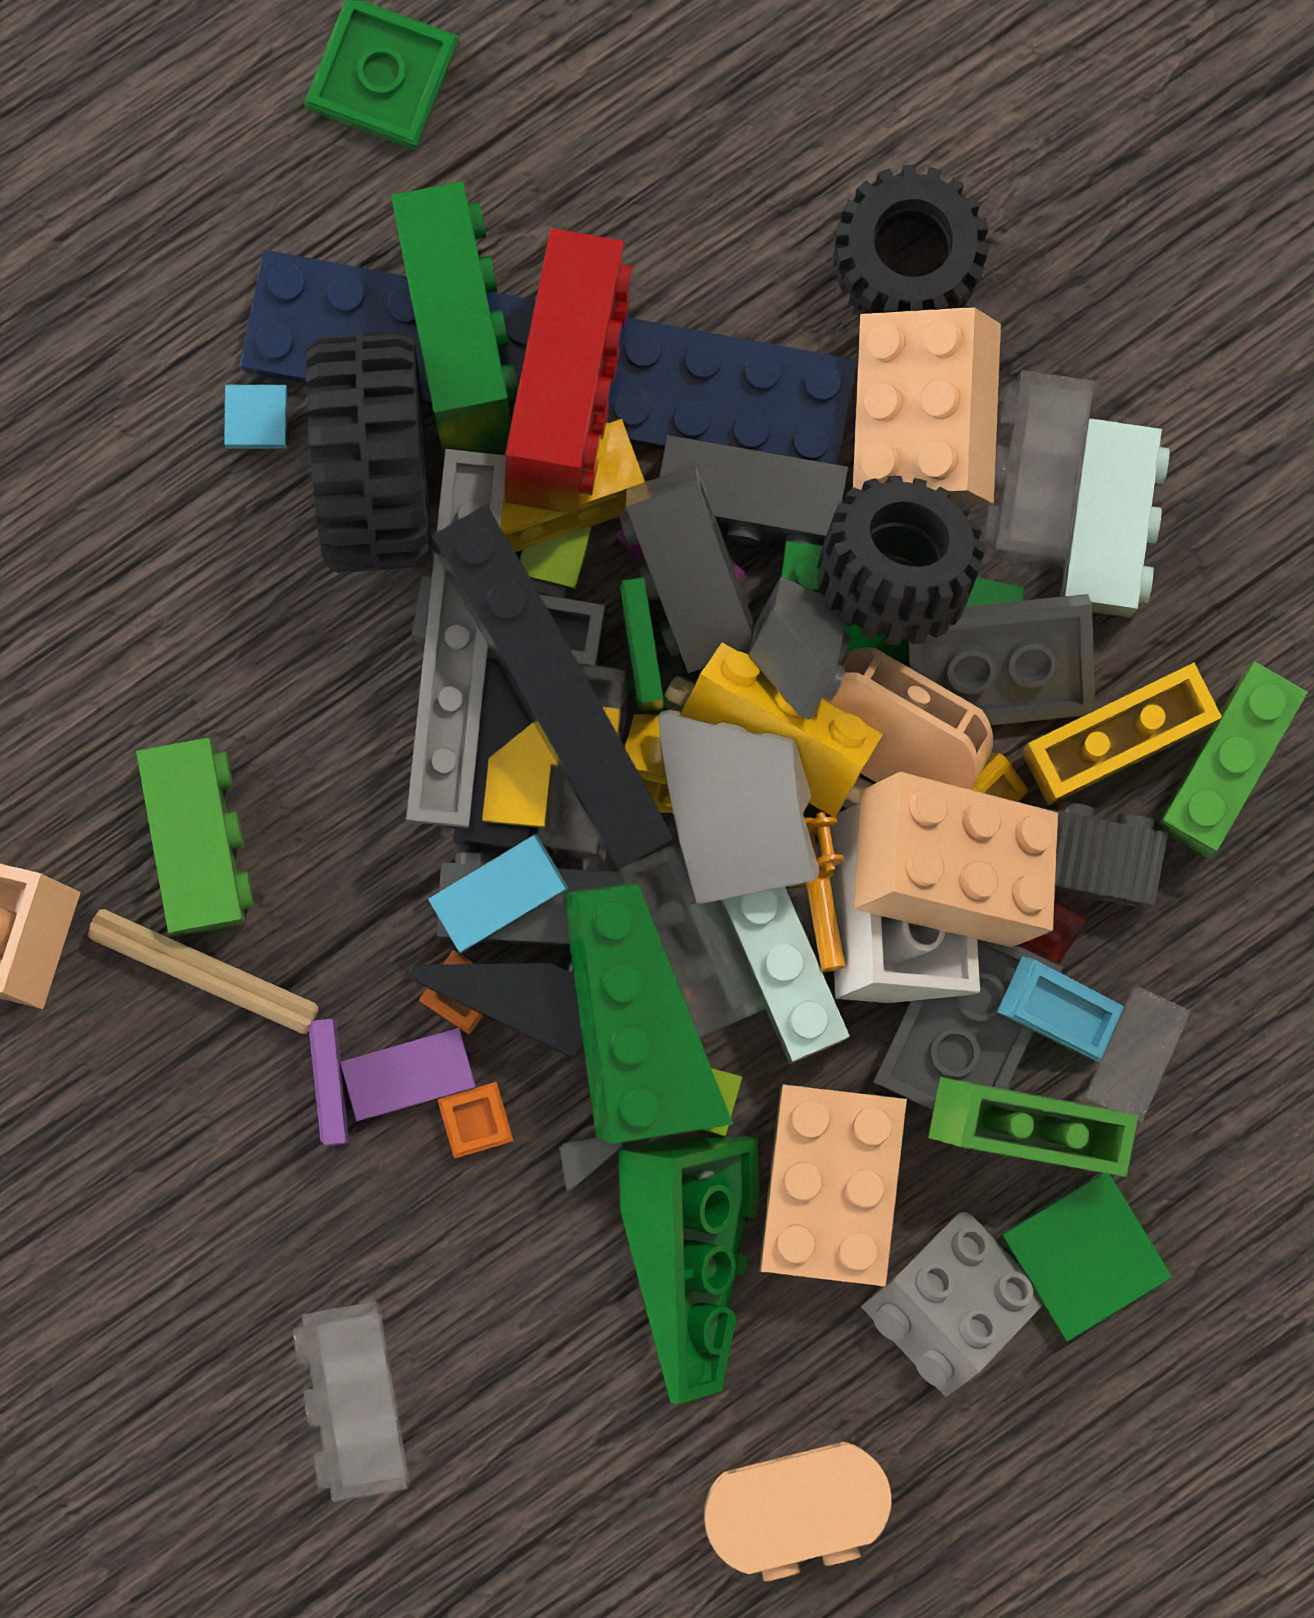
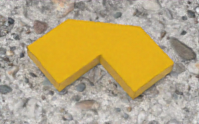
(521, 779)

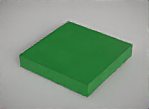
(382, 73)
(641, 647)
(1086, 1256)

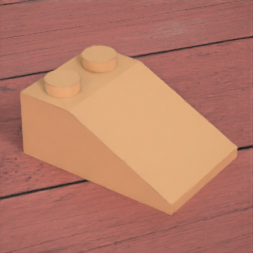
(32, 933)

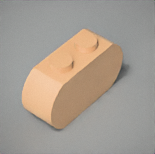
(921, 723)
(797, 1510)

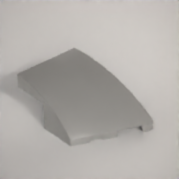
(737, 807)

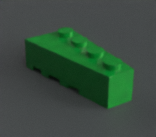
(454, 317)
(636, 1029)

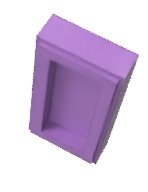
(408, 1074)
(328, 1082)

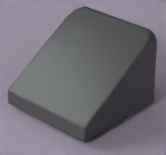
(584, 1158)

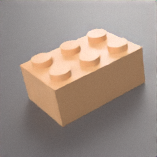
(929, 400)
(956, 860)
(832, 1185)

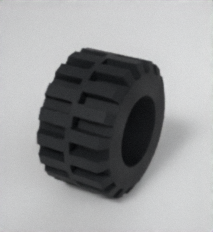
(920, 200)
(907, 523)

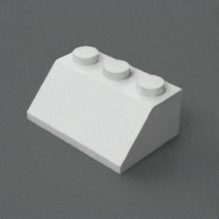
(888, 956)

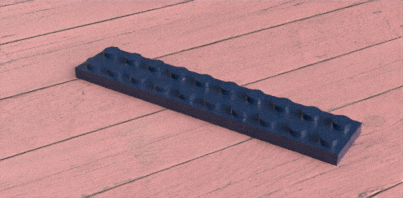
(664, 381)

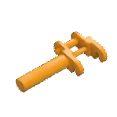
(821, 895)

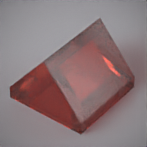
(1066, 928)

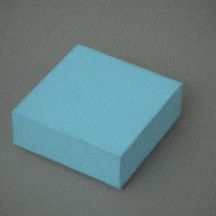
(256, 416)

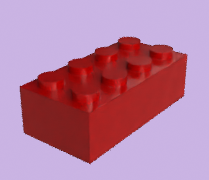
(567, 372)

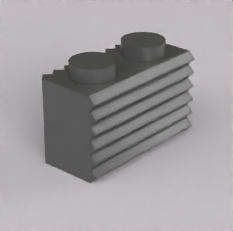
(1108, 858)

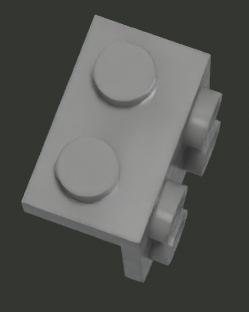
(954, 1304)

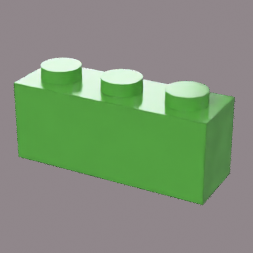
(1231, 760)
(194, 836)
(1033, 1127)

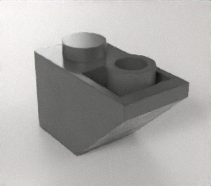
(800, 646)

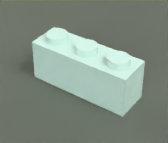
(1115, 517)
(786, 972)

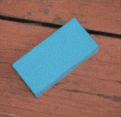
(498, 893)
(1060, 1009)

